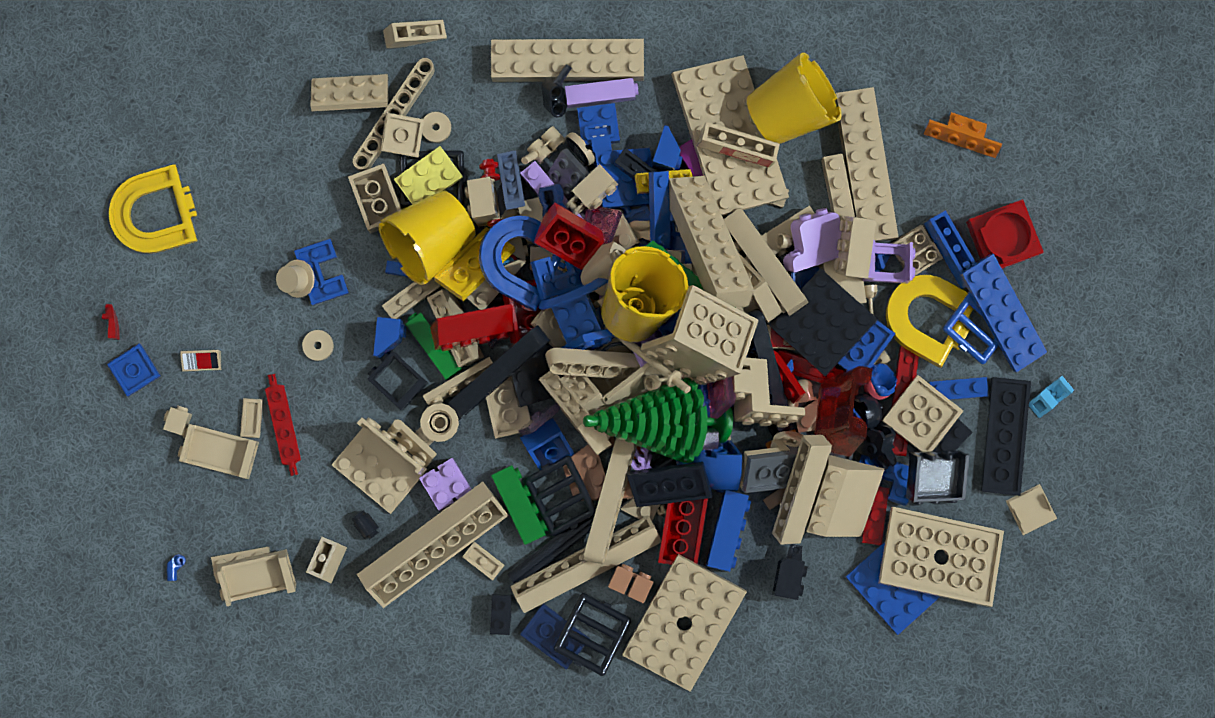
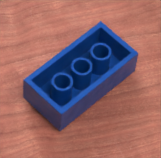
(727, 530)

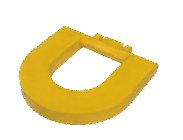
(142, 185)
(910, 337)

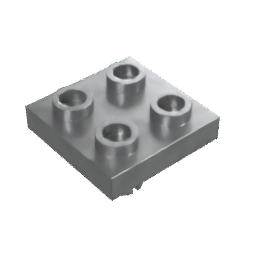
(567, 172)

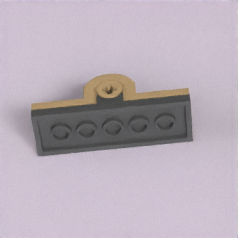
(772, 467)

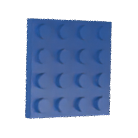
(895, 605)

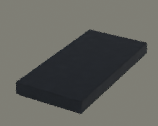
(669, 484)

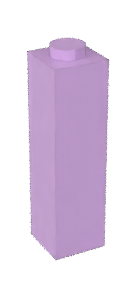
(601, 93)

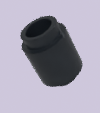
(365, 525)

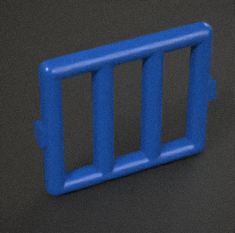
(963, 344)

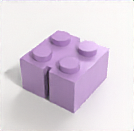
(445, 484)

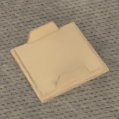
(1031, 509)

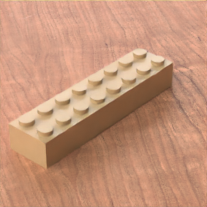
(545, 58)
(866, 161)
(709, 241)
(432, 545)

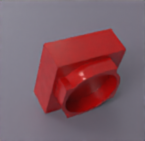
(1006, 234)

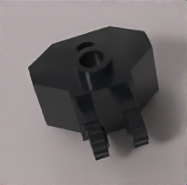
(879, 446)

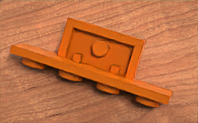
(964, 133)

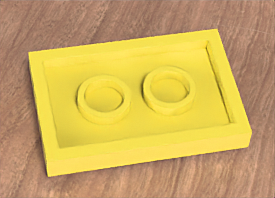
(428, 176)

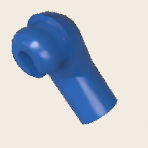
(173, 565)

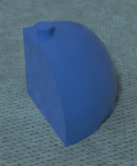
(721, 466)

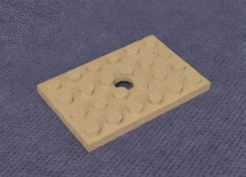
(971, 553)
(691, 593)

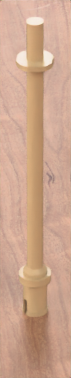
(673, 378)

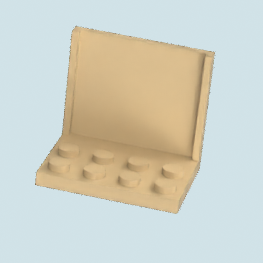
(707, 339)
(380, 465)

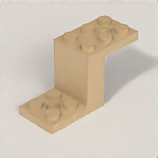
(757, 406)

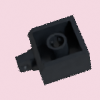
(790, 574)

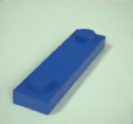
(659, 208)

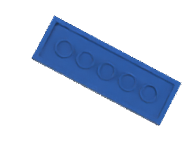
(1003, 312)

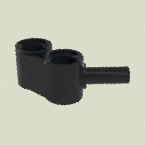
(554, 92)

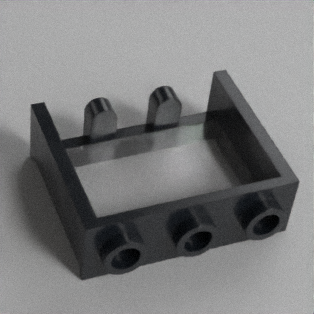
(937, 476)

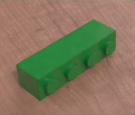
(518, 504)

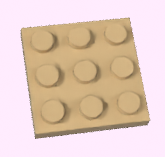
(922, 415)

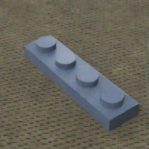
(511, 180)

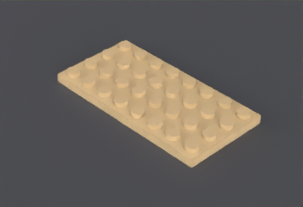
(719, 96)

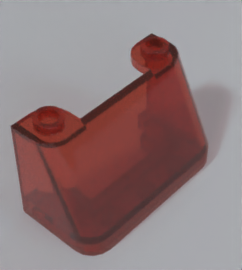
(836, 408)

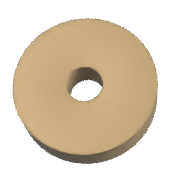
(444, 130)
(326, 345)

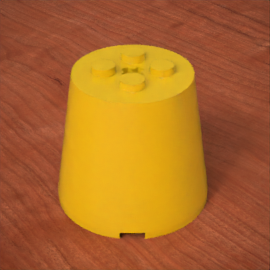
(794, 101)
(427, 235)
(642, 293)

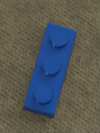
(962, 388)

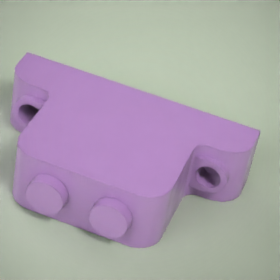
(814, 240)

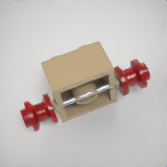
(483, 196)

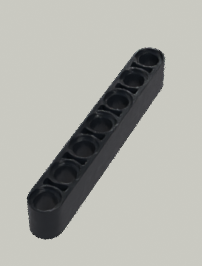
(762, 349)
(499, 371)

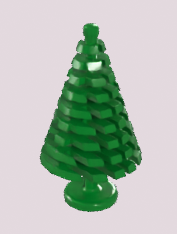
(663, 421)

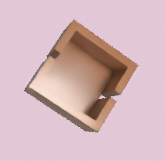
(640, 585)

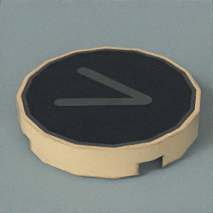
(578, 147)

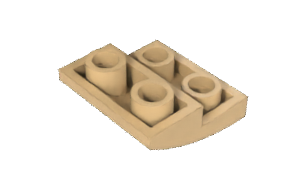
(925, 250)

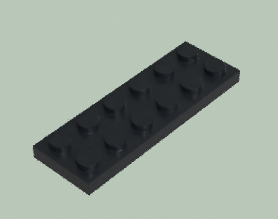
(1006, 436)

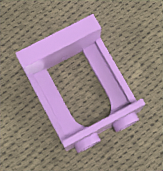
(906, 252)

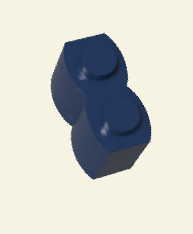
(549, 195)

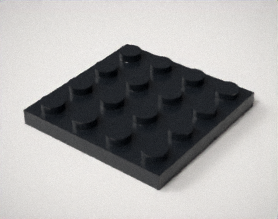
(826, 325)

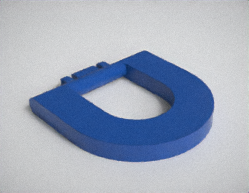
(492, 265)

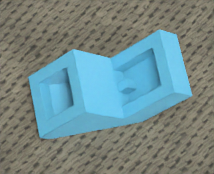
(1050, 396)

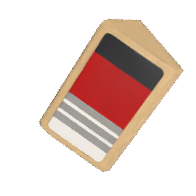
(201, 360)

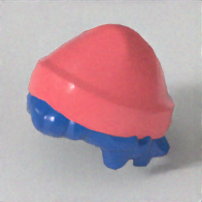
(881, 383)

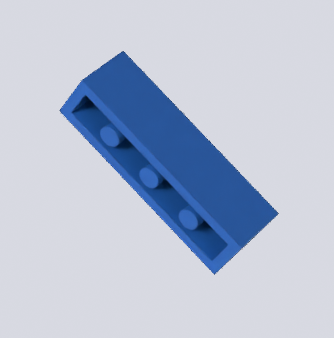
(950, 245)

